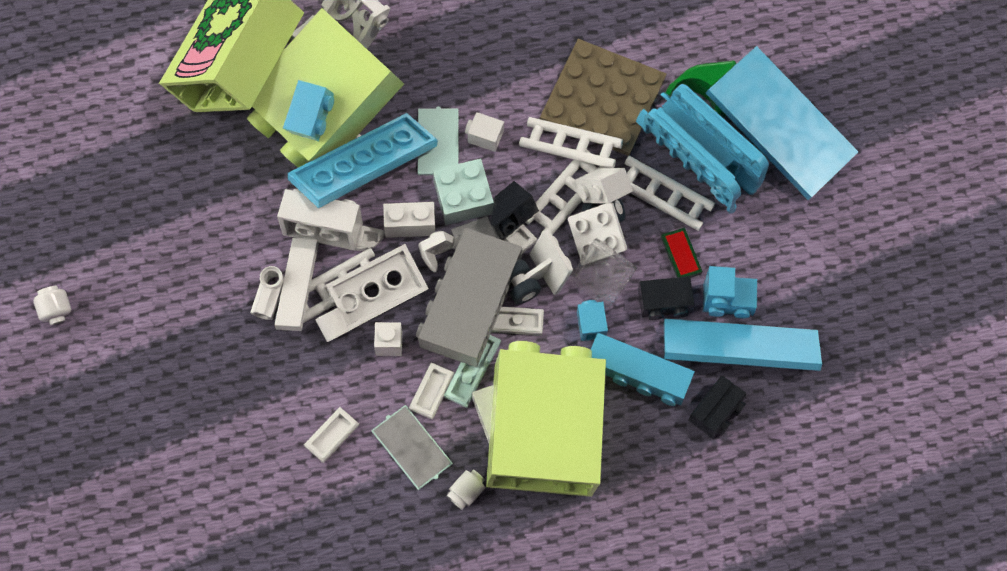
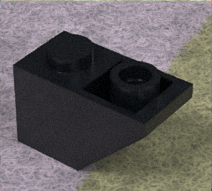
(511, 210)

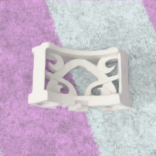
(365, 36)

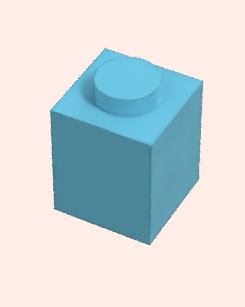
(591, 319)

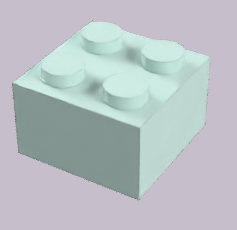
(463, 191)

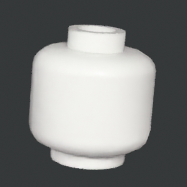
(52, 305)

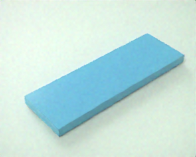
(362, 160)
(742, 344)

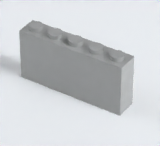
(469, 297)

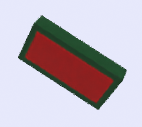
(681, 253)

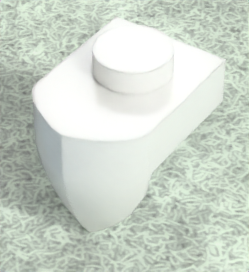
(436, 244)

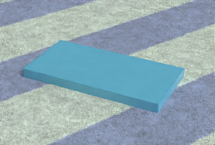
(782, 122)

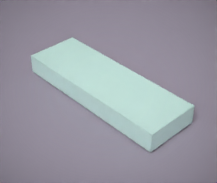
(469, 377)

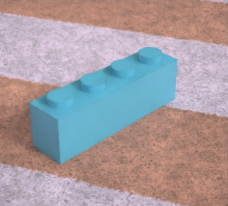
(642, 370)

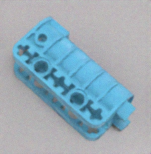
(706, 145)

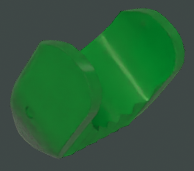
(701, 78)

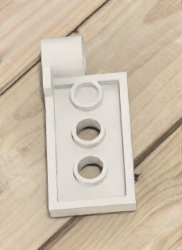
(355, 306)

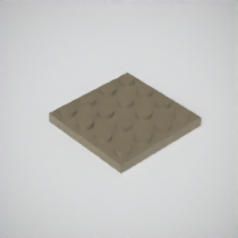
(603, 94)

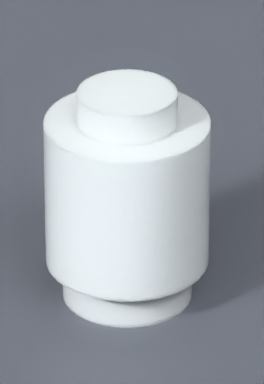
(466, 489)

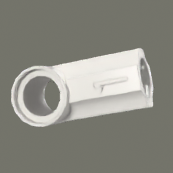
(268, 295)

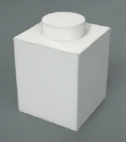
(485, 131)
(388, 339)

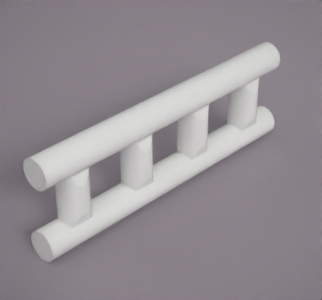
(580, 153)
(678, 191)
(550, 196)
(319, 282)

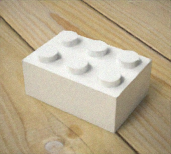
(331, 224)

